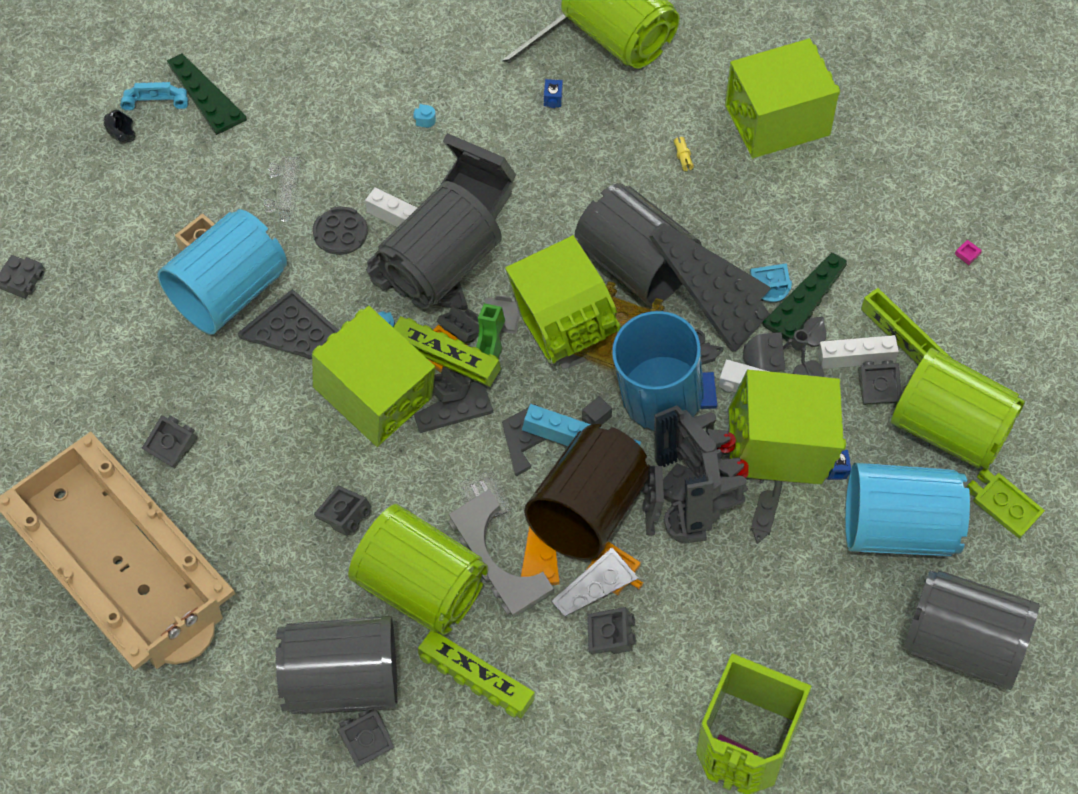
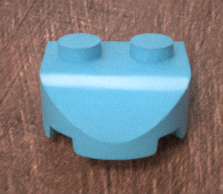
(775, 277)

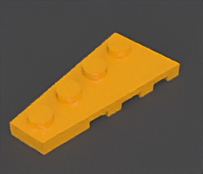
(539, 559)

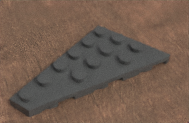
(289, 326)

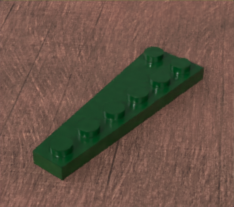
(211, 102)
(803, 300)

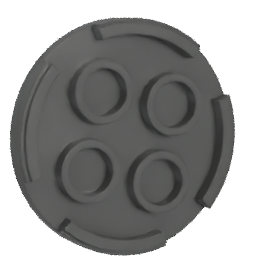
(340, 230)

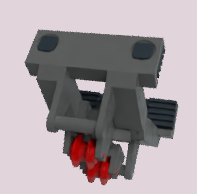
(684, 438)

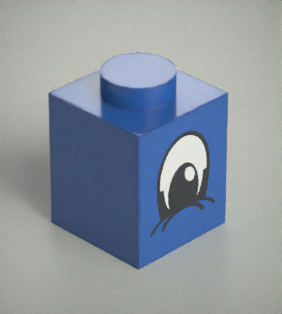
(553, 93)
(841, 468)

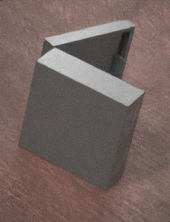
(480, 173)

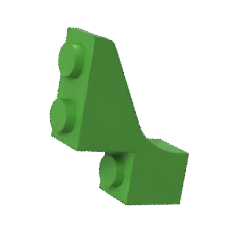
(490, 324)

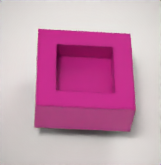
(968, 252)

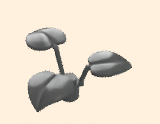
(812, 334)

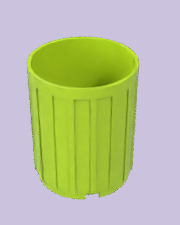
(626, 28)
(957, 409)
(417, 569)

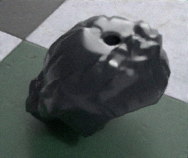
(119, 126)

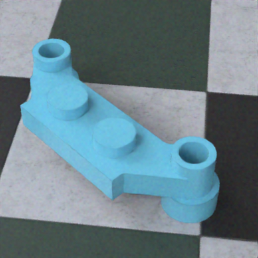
(154, 91)

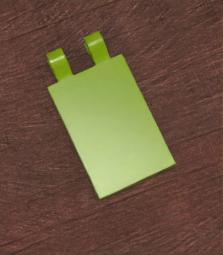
(1005, 502)

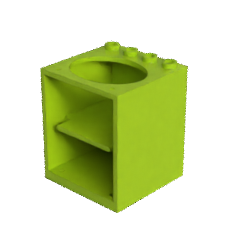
(781, 98)
(372, 375)
(787, 426)

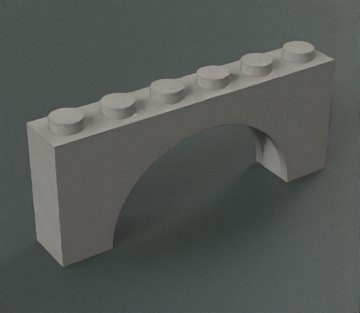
(515, 591)

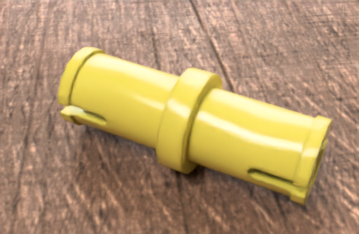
(683, 153)

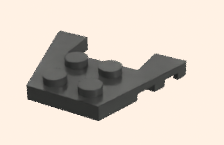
(519, 441)

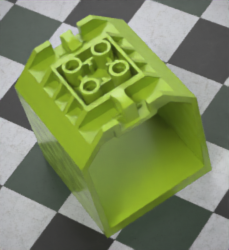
(562, 299)
(764, 689)

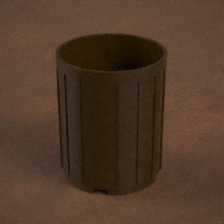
(588, 492)

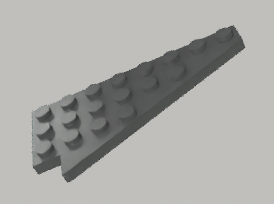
(720, 289)

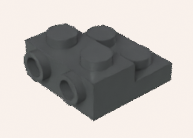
(20, 276)
(880, 382)
(169, 440)
(343, 510)
(611, 631)
(365, 737)

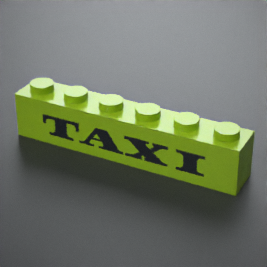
(896, 322)
(450, 353)
(476, 674)

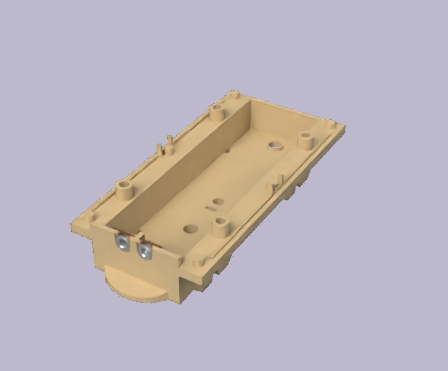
(97, 526)

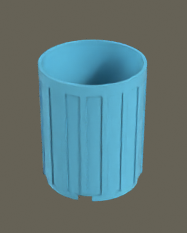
(222, 270)
(906, 510)

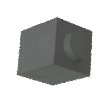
(596, 412)

